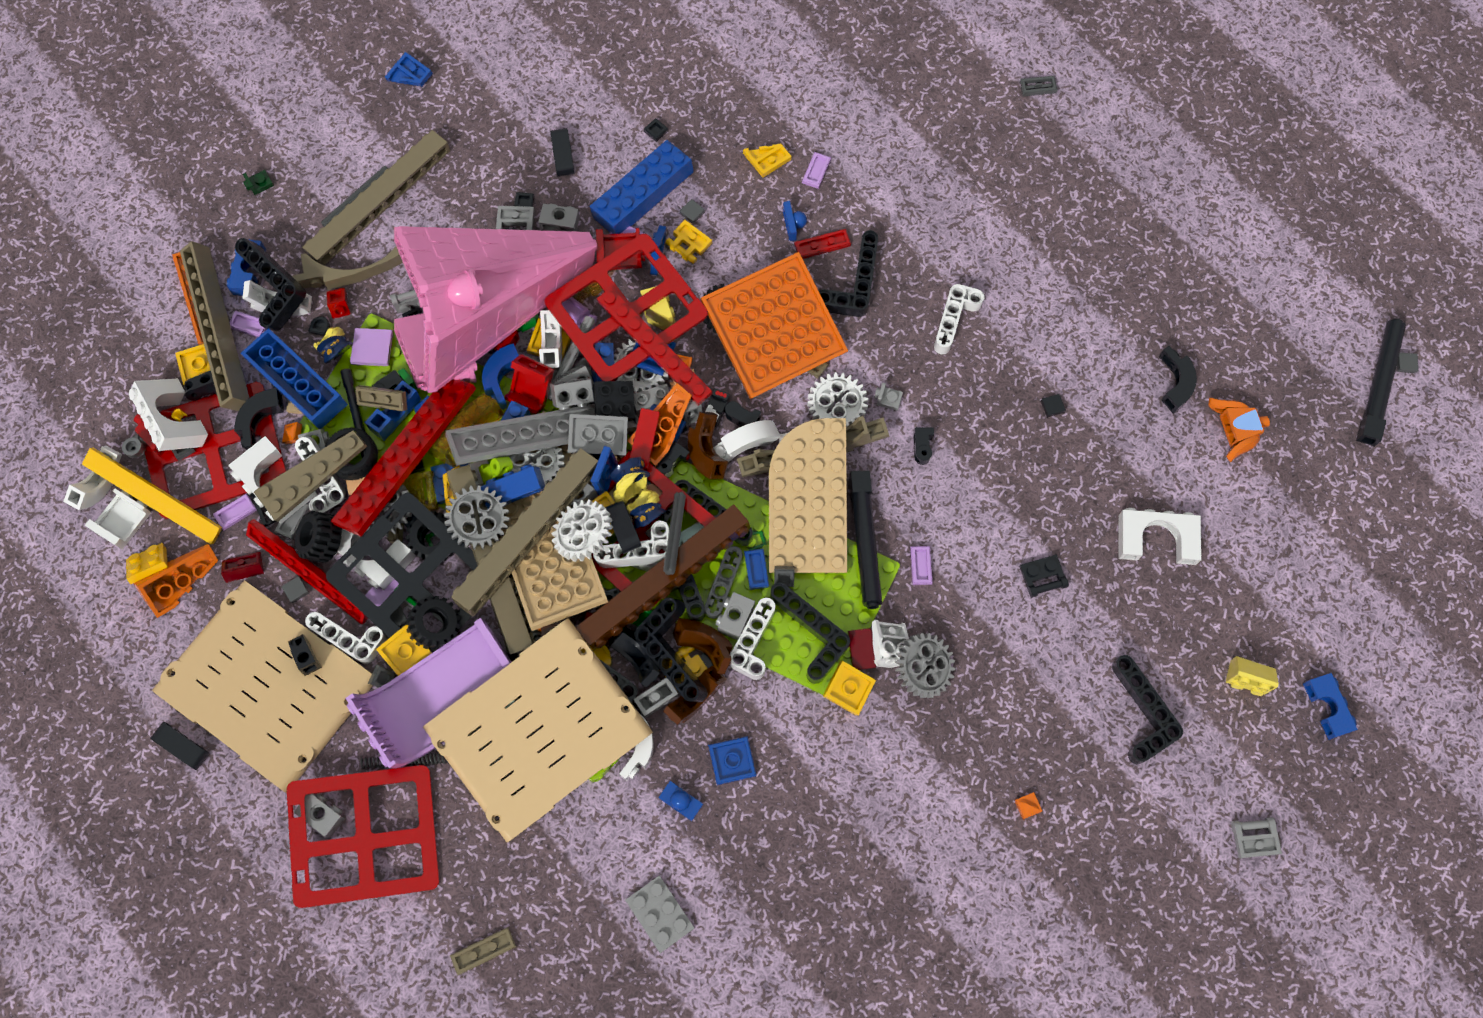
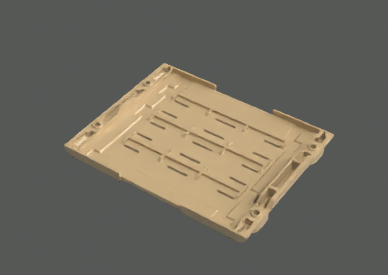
(249, 734)
(583, 754)

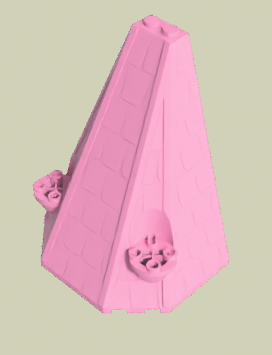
(478, 291)

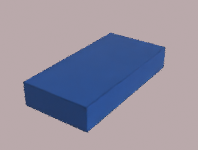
(756, 569)

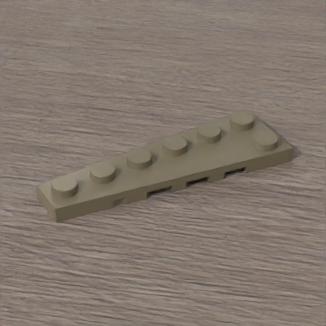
(300, 481)

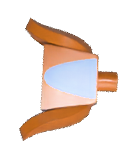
(1240, 425)

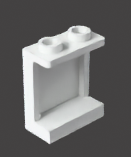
(120, 519)

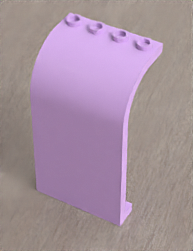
(401, 708)

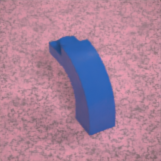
(495, 369)

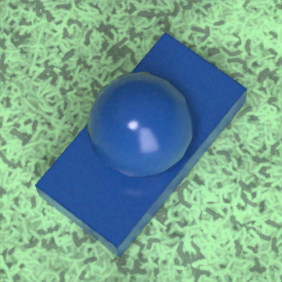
(793, 220)
(680, 801)

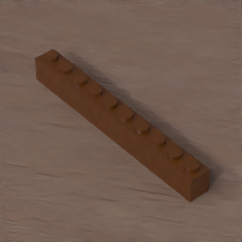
(655, 584)

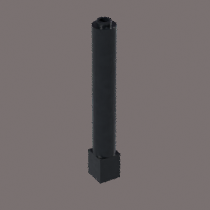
(1373, 423)
(860, 495)

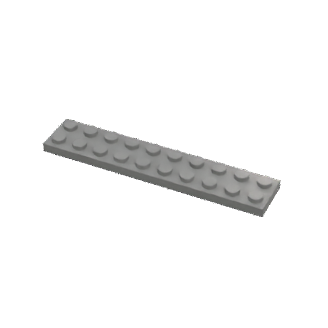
(515, 435)

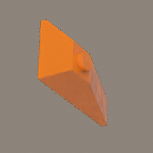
(672, 411)
(168, 585)

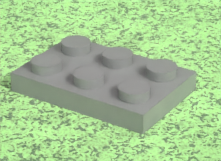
(597, 431)
(659, 914)

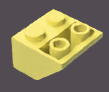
(661, 313)
(1251, 676)

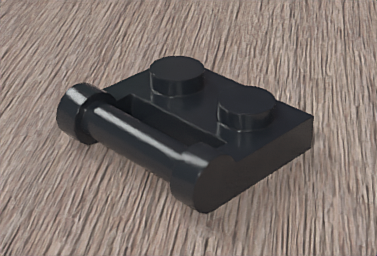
(1041, 570)

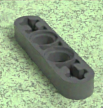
(724, 582)

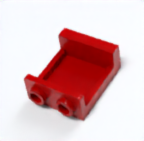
(611, 242)
(530, 383)

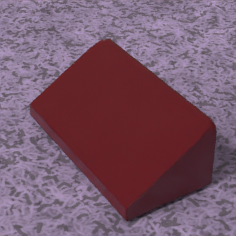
(242, 567)
(862, 649)

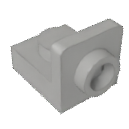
(888, 397)

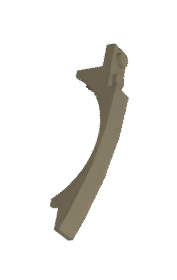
(316, 274)
(857, 434)

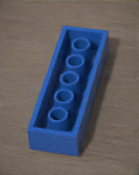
(642, 188)
(294, 379)

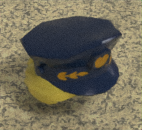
(333, 344)
(629, 479)
(645, 508)

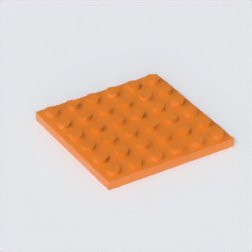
(774, 325)

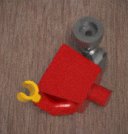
(138, 444)

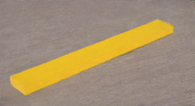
(151, 495)

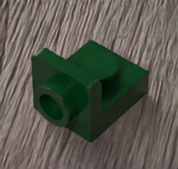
(257, 182)

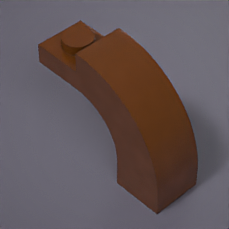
(701, 447)
(706, 639)
(683, 710)

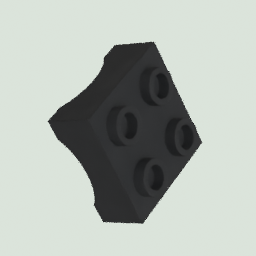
(614, 399)

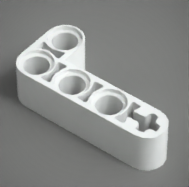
(951, 319)
(327, 489)
(632, 558)
(755, 635)
(341, 636)

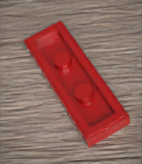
(823, 243)
(645, 435)

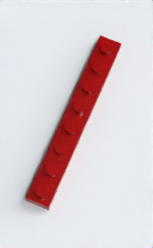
(654, 345)
(301, 567)

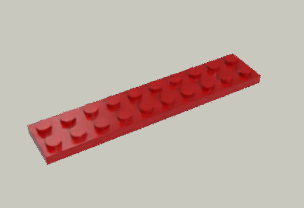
(402, 457)

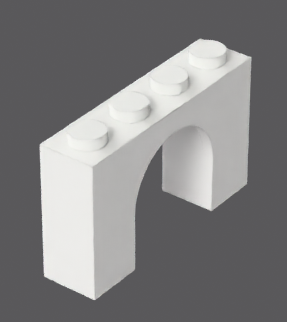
(163, 431)
(252, 464)
(1184, 527)
(370, 568)

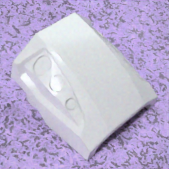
(886, 642)

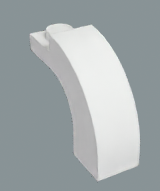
(261, 297)
(551, 342)
(746, 437)
(91, 489)
(641, 756)

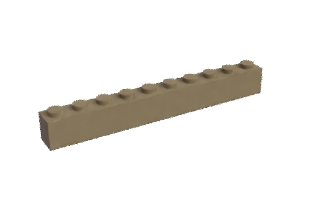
(376, 198)
(214, 326)
(525, 533)
(503, 602)

